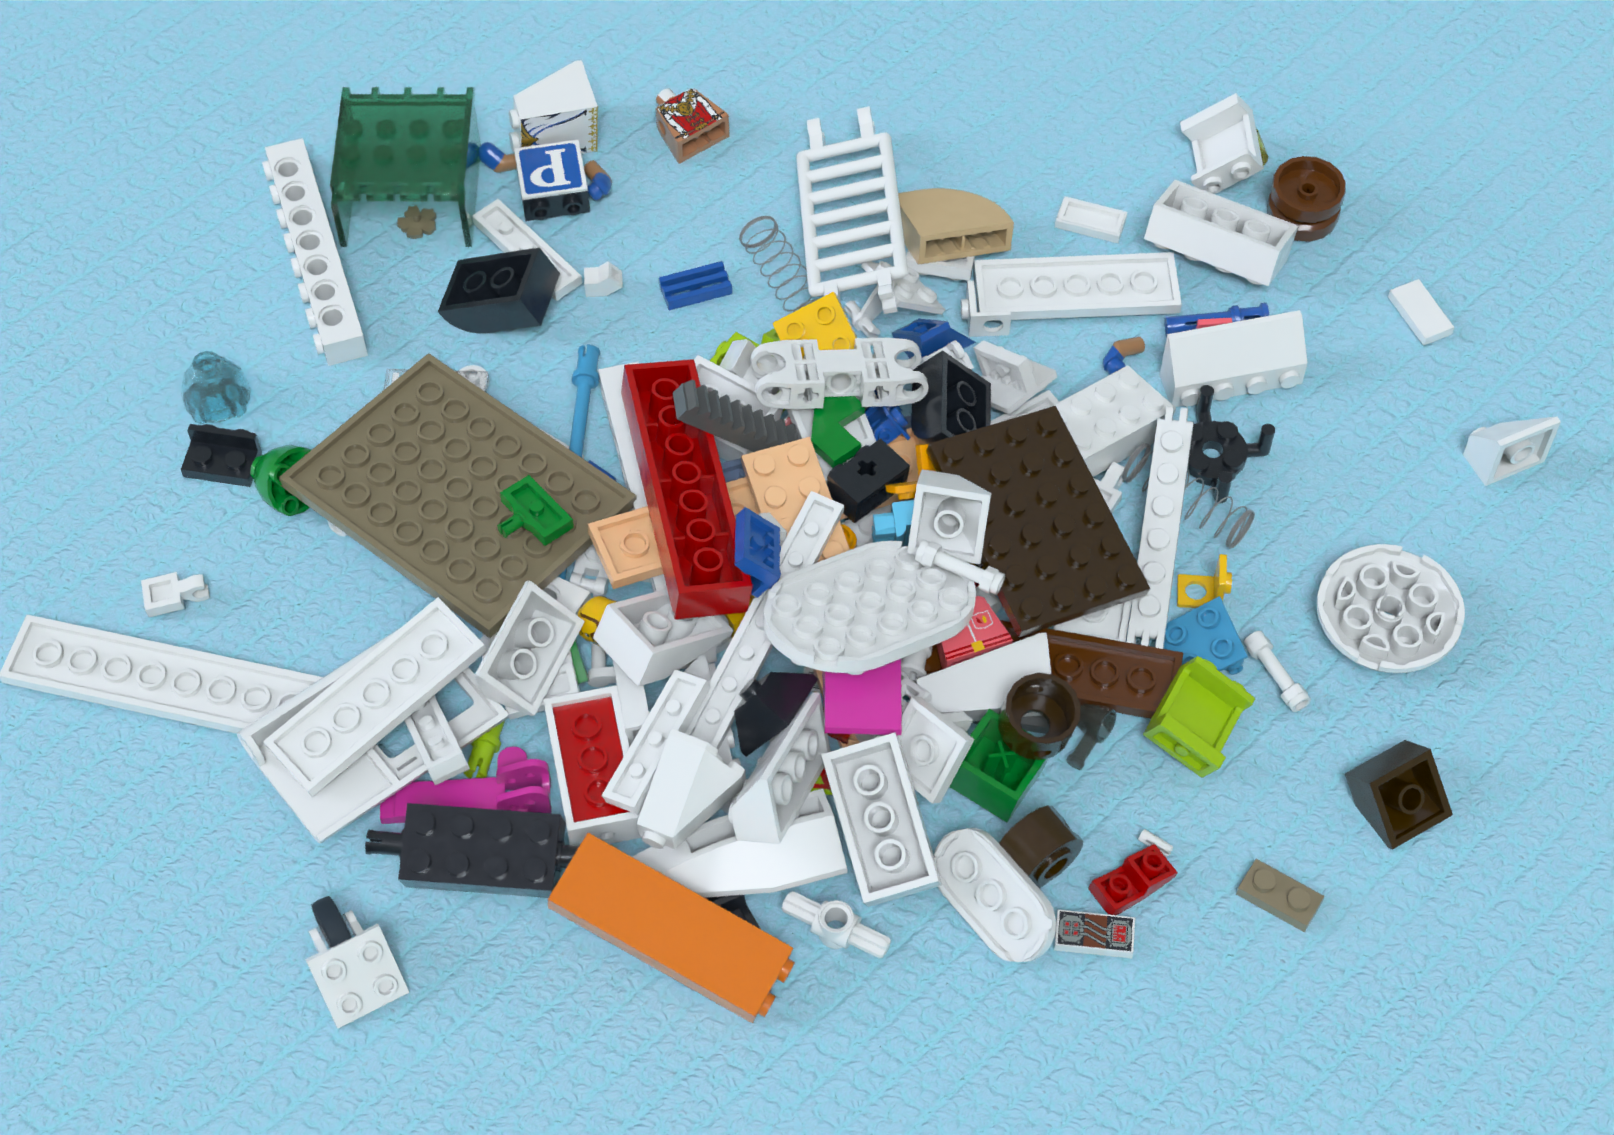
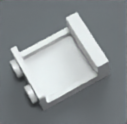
(1223, 144)

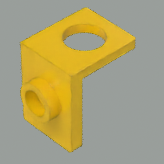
(1213, 585)

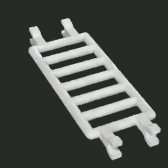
(890, 204)

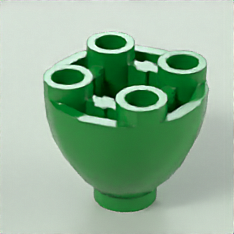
(266, 473)

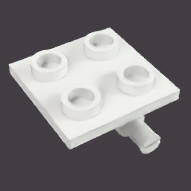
(909, 294)

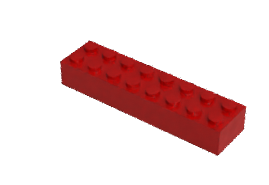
(684, 494)

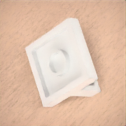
(933, 746)

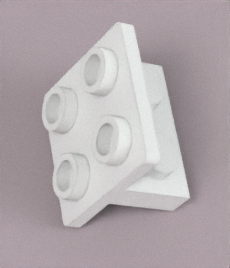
(1011, 376)

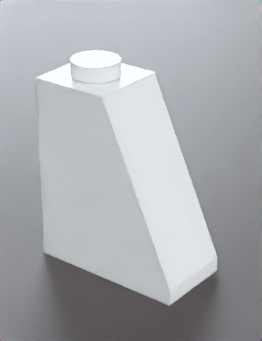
(686, 790)

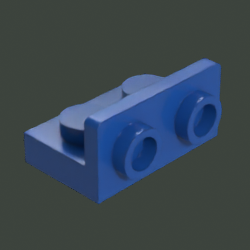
(757, 550)

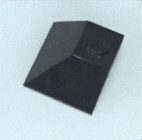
(769, 707)

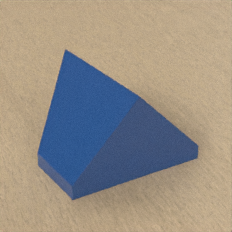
(930, 336)

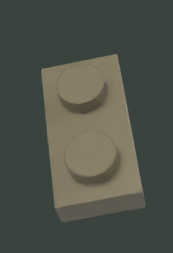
(1280, 895)

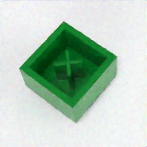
(994, 773)

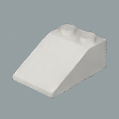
(648, 640)

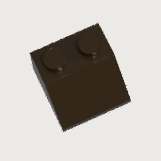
(1400, 792)

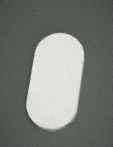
(994, 895)

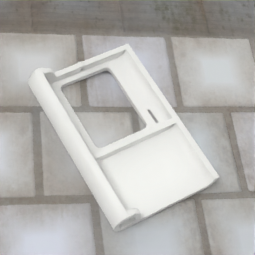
(371, 776)

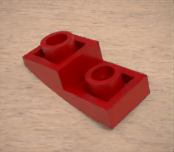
(1133, 881)

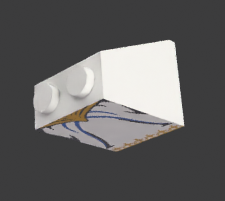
(556, 111)

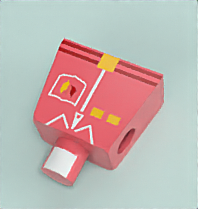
(979, 637)

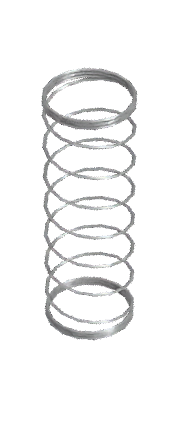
(767, 261)
(1240, 535)

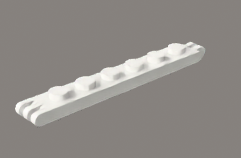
(1161, 527)

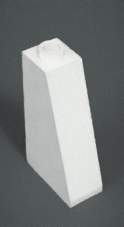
(987, 679)

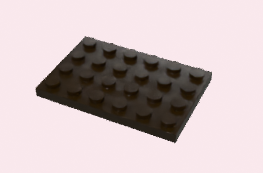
(1043, 521)

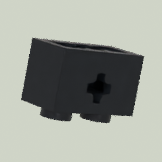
(863, 479)

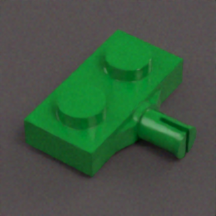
(534, 511)

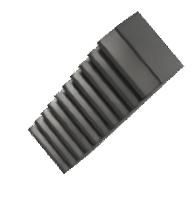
(729, 419)

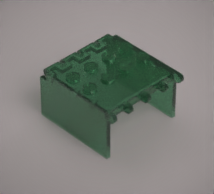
(408, 149)

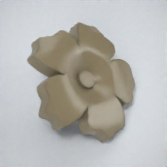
(417, 222)

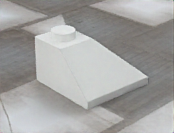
(1510, 447)
(949, 514)

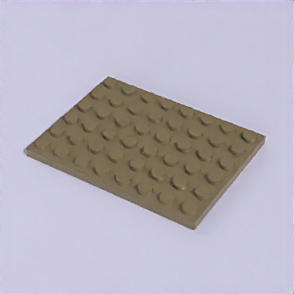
(423, 485)

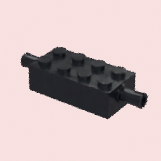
(477, 850)

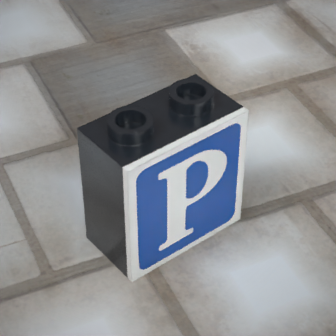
(552, 180)

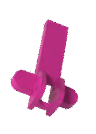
(526, 777)

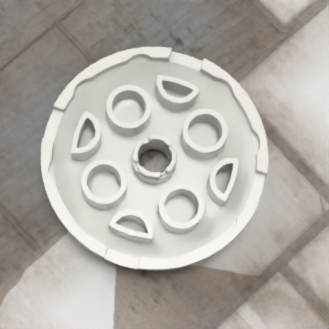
(1385, 579)

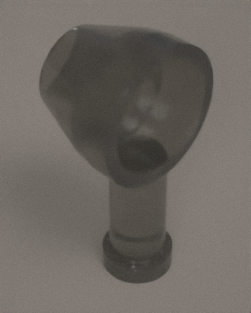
(1096, 724)

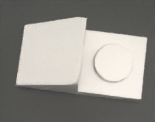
(738, 362)

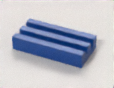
(693, 281)

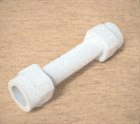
(931, 554)
(1293, 694)

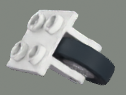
(355, 971)

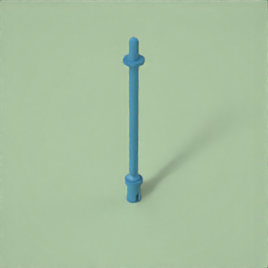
(585, 379)

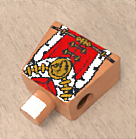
(689, 122)

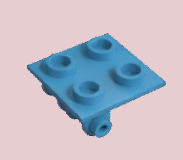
(1207, 634)

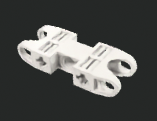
(838, 373)

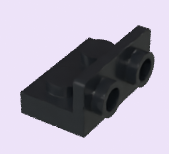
(220, 455)

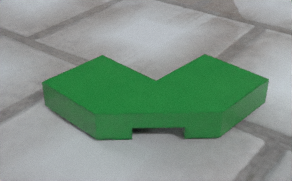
(829, 436)

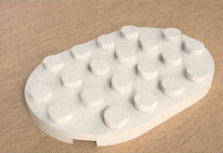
(865, 609)

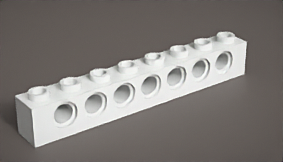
(315, 253)

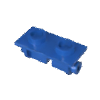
(887, 422)

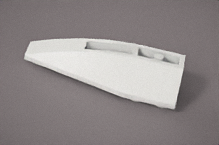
(718, 865)

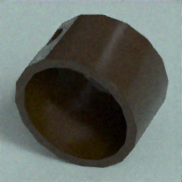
(1054, 701)
(1042, 844)

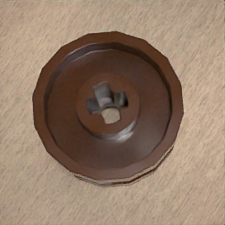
(1308, 195)

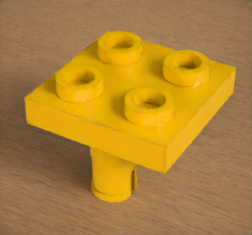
(820, 321)

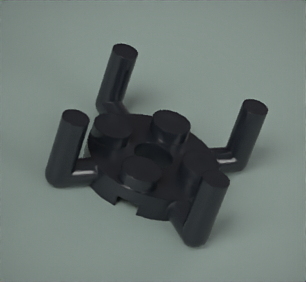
(1225, 439)

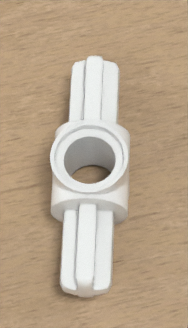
(851, 934)

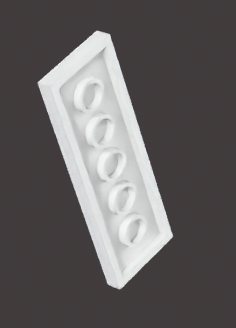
(1079, 286)
(375, 696)

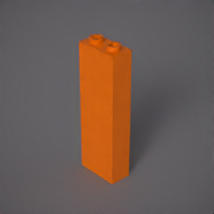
(671, 928)

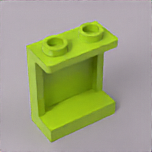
(1198, 715)

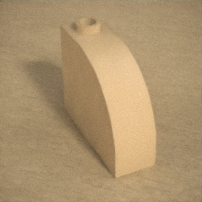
(952, 225)

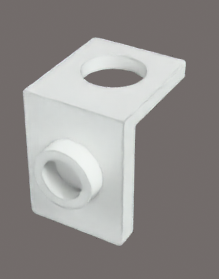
(977, 319)

